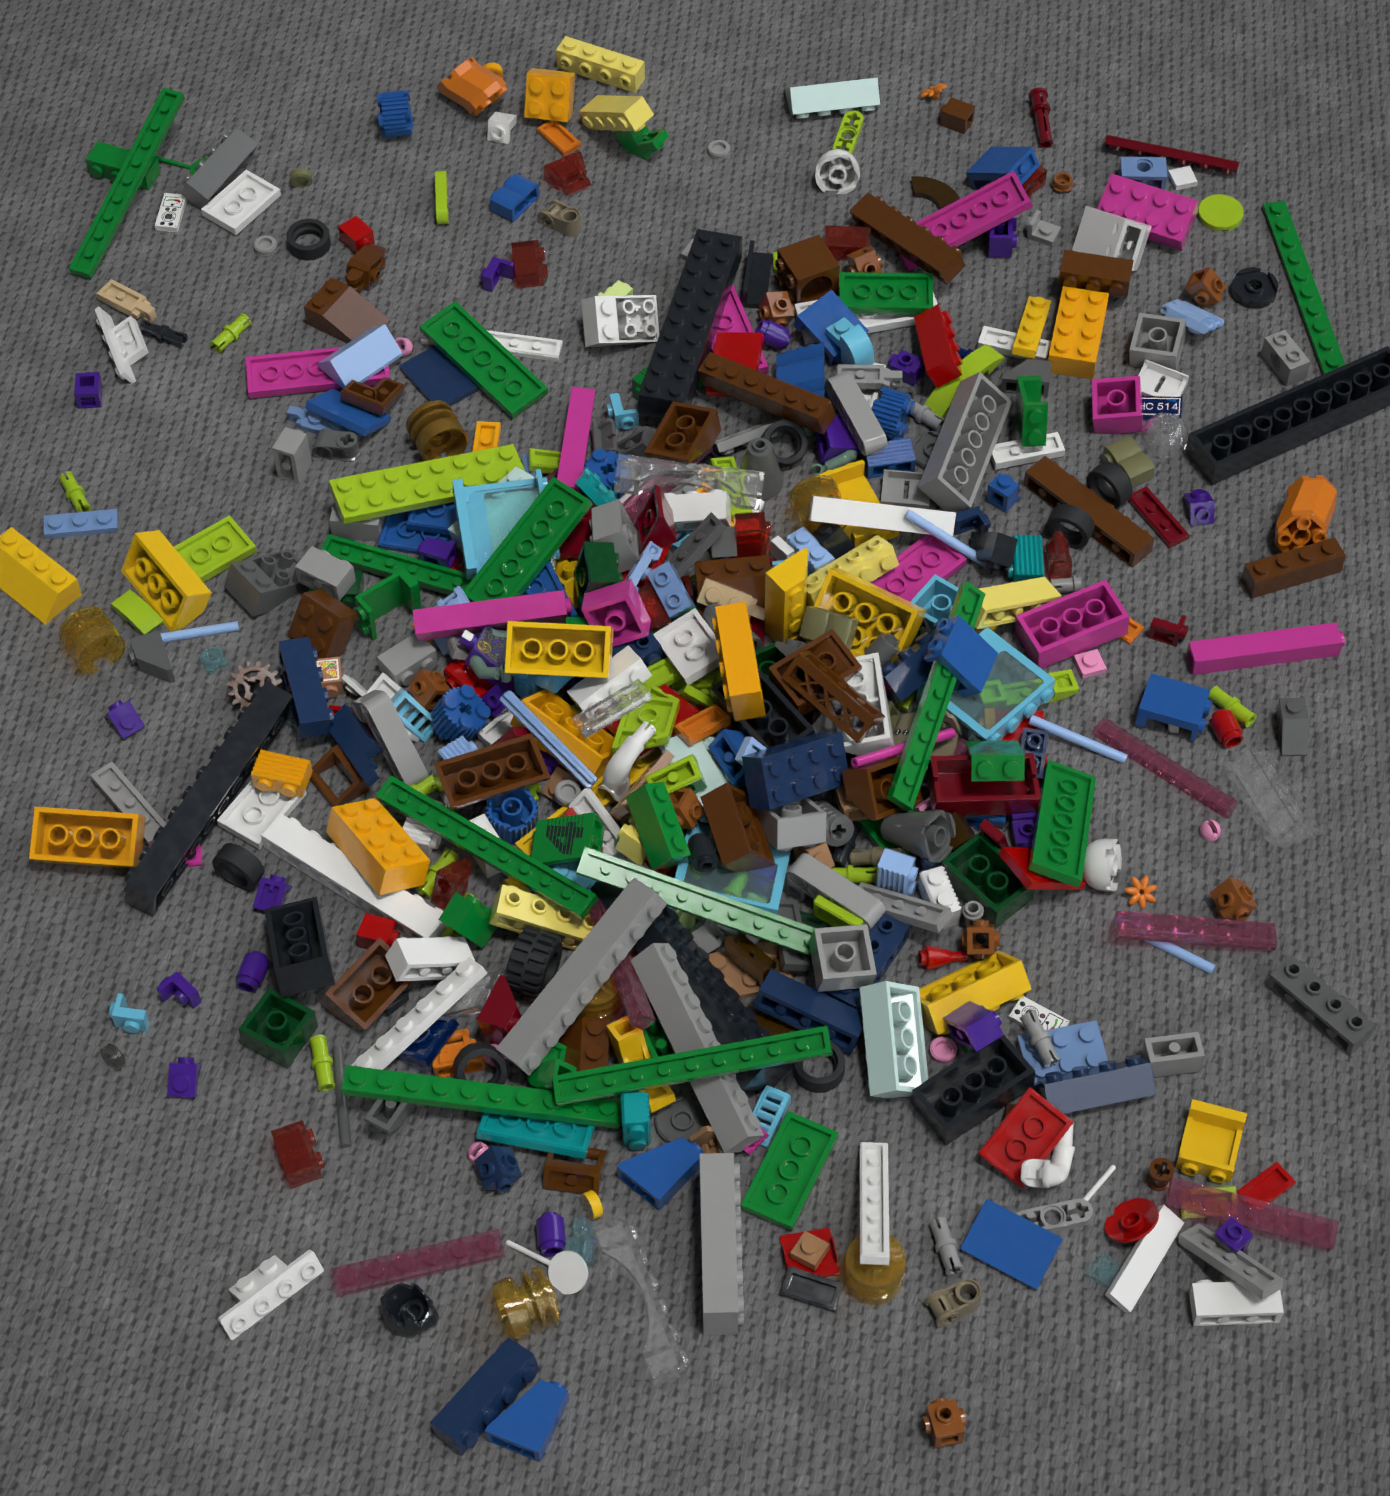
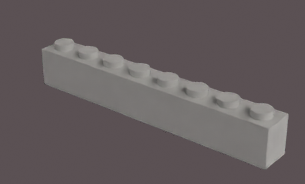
(581, 976)
(690, 1030)

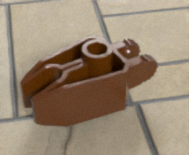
(365, 267)

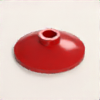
(1132, 1220)

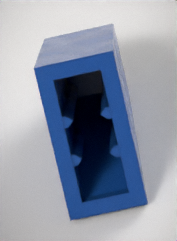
(661, 1171)
(530, 1420)

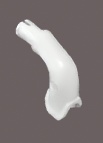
(617, 770)
(1050, 1173)

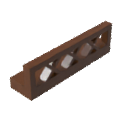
(836, 687)

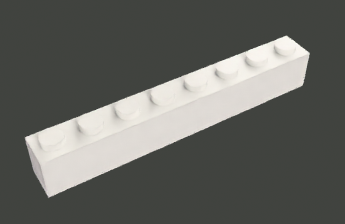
(334, 870)

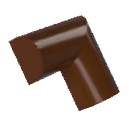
(374, 400)

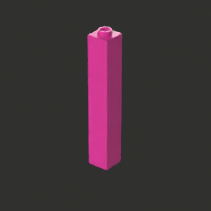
(576, 436)
(495, 613)
(1264, 648)

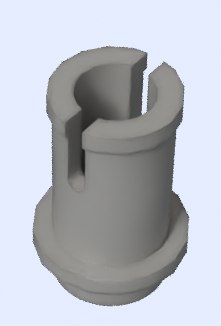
(1067, 585)
(972, 911)

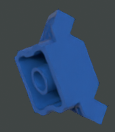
(803, 368)

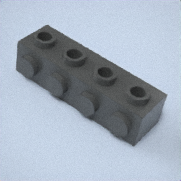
(219, 168)
(1321, 1005)

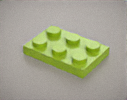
(216, 548)

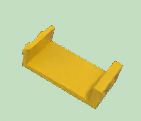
(856, 487)

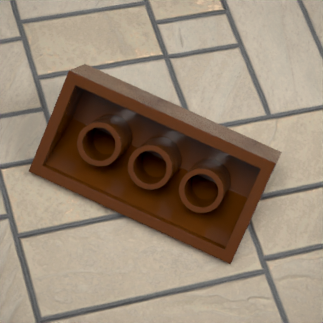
(490, 771)

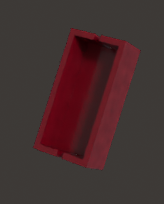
(954, 791)

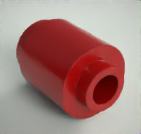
(1226, 728)

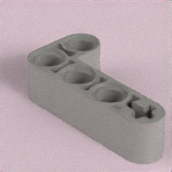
(855, 412)
(391, 735)
(814, 878)

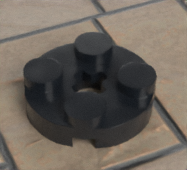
(1252, 298)

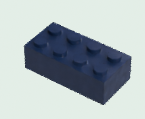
(795, 770)

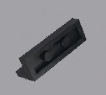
(756, 277)

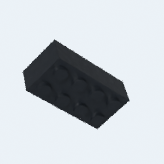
(781, 721)
(299, 947)
(973, 1088)

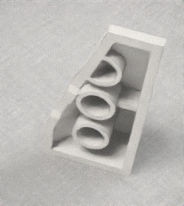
(871, 686)

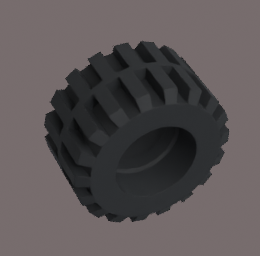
(533, 961)

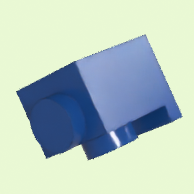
(1003, 486)

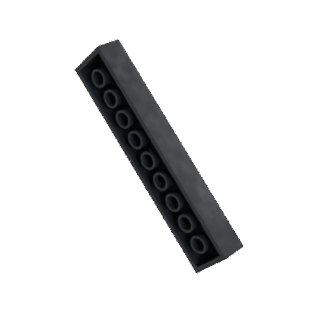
(690, 322)
(1292, 417)
(207, 799)
(718, 1001)

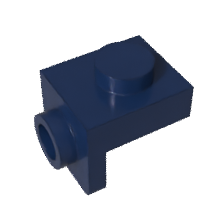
(971, 519)

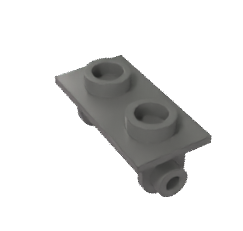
(604, 434)

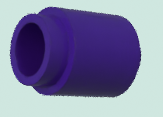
(774, 334)
(252, 971)
(550, 1234)

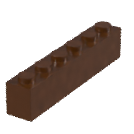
(908, 238)
(767, 393)
(1111, 528)

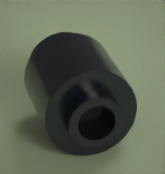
(702, 852)

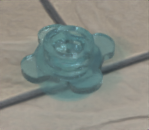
(213, 653)

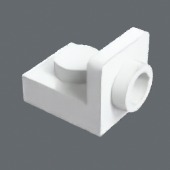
(500, 126)

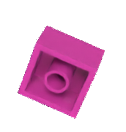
(1117, 405)
(619, 608)

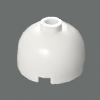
(837, 167)
(1102, 862)

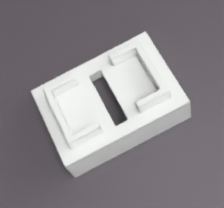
(1153, 373)

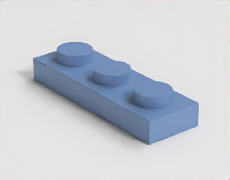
(80, 523)

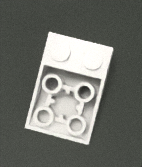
(1111, 236)
(620, 320)

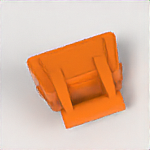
(444, 1060)

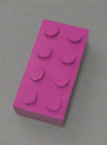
(1165, 211)
(1072, 624)

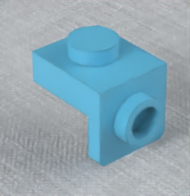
(623, 418)
(127, 1018)

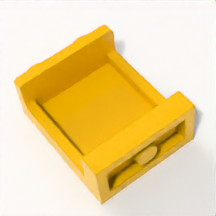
(1211, 1141)

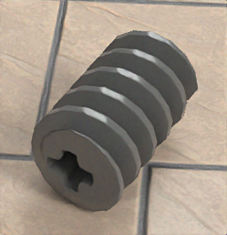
(838, 827)

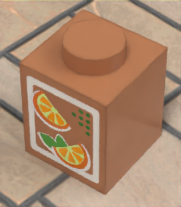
(332, 675)

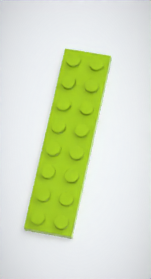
(419, 483)

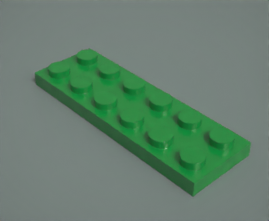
(483, 359)
(529, 543)
(1062, 823)

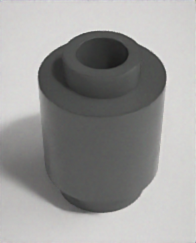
(885, 645)

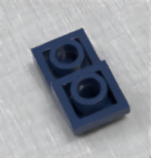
(1035, 742)

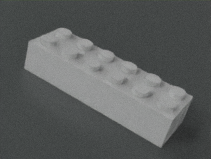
(965, 444)
(721, 1244)

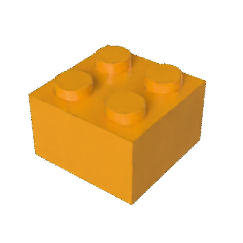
(549, 95)

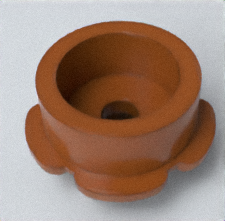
(1062, 182)

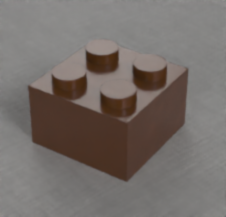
(324, 622)

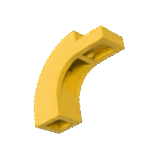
(630, 1046)

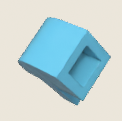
(853, 341)

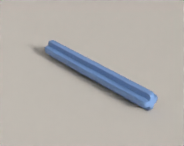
(548, 740)

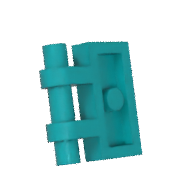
(594, 487)

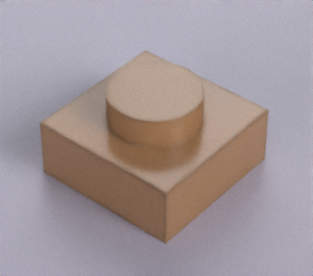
(809, 1250)

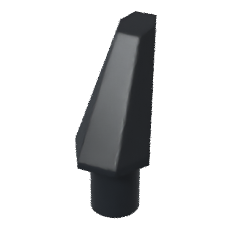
(398, 1002)

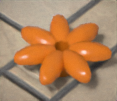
(933, 91)
(1145, 891)

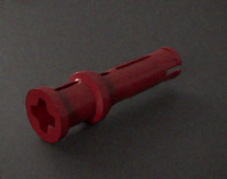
(1040, 110)

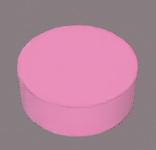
(943, 1050)

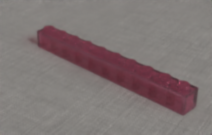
(1165, 768)
(628, 983)

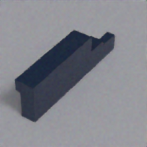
(356, 743)

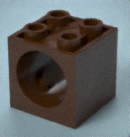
(807, 270)

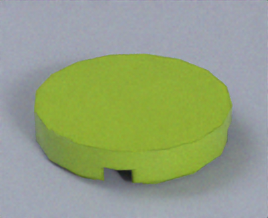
(1220, 212)

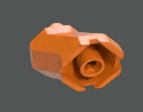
(473, 86)
(1305, 513)

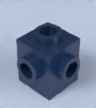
(498, 1168)

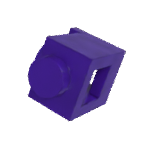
(910, 365)
(88, 390)
(438, 551)
(1022, 828)

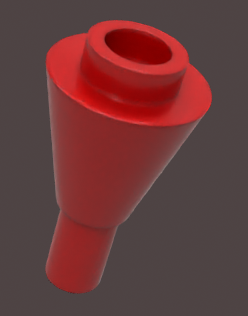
(935, 957)

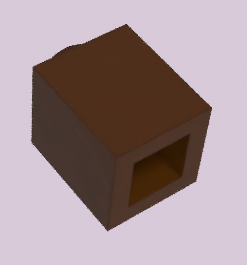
(957, 115)

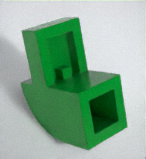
(642, 142)
(551, 1065)

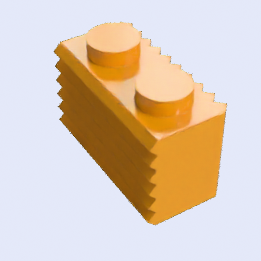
(281, 773)

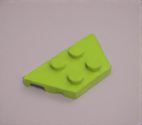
(659, 711)

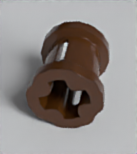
(1155, 1168)

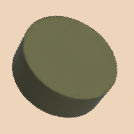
(300, 177)

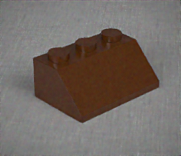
(1095, 272)
(742, 573)
(870, 785)
(736, 829)
(364, 989)
(587, 1043)

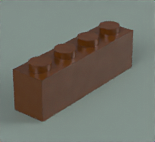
(1293, 567)

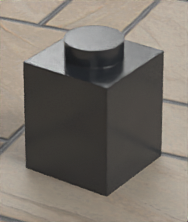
(833, 539)

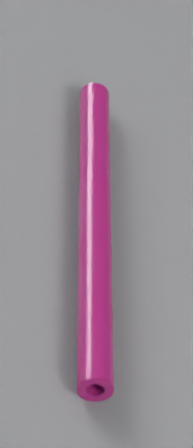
(894, 750)

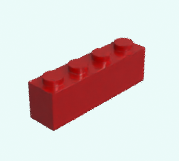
(938, 345)

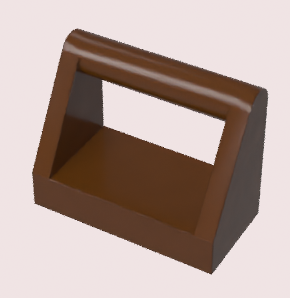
(337, 757)
(574, 1176)

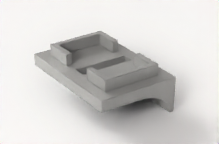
(894, 489)

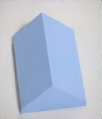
(362, 356)

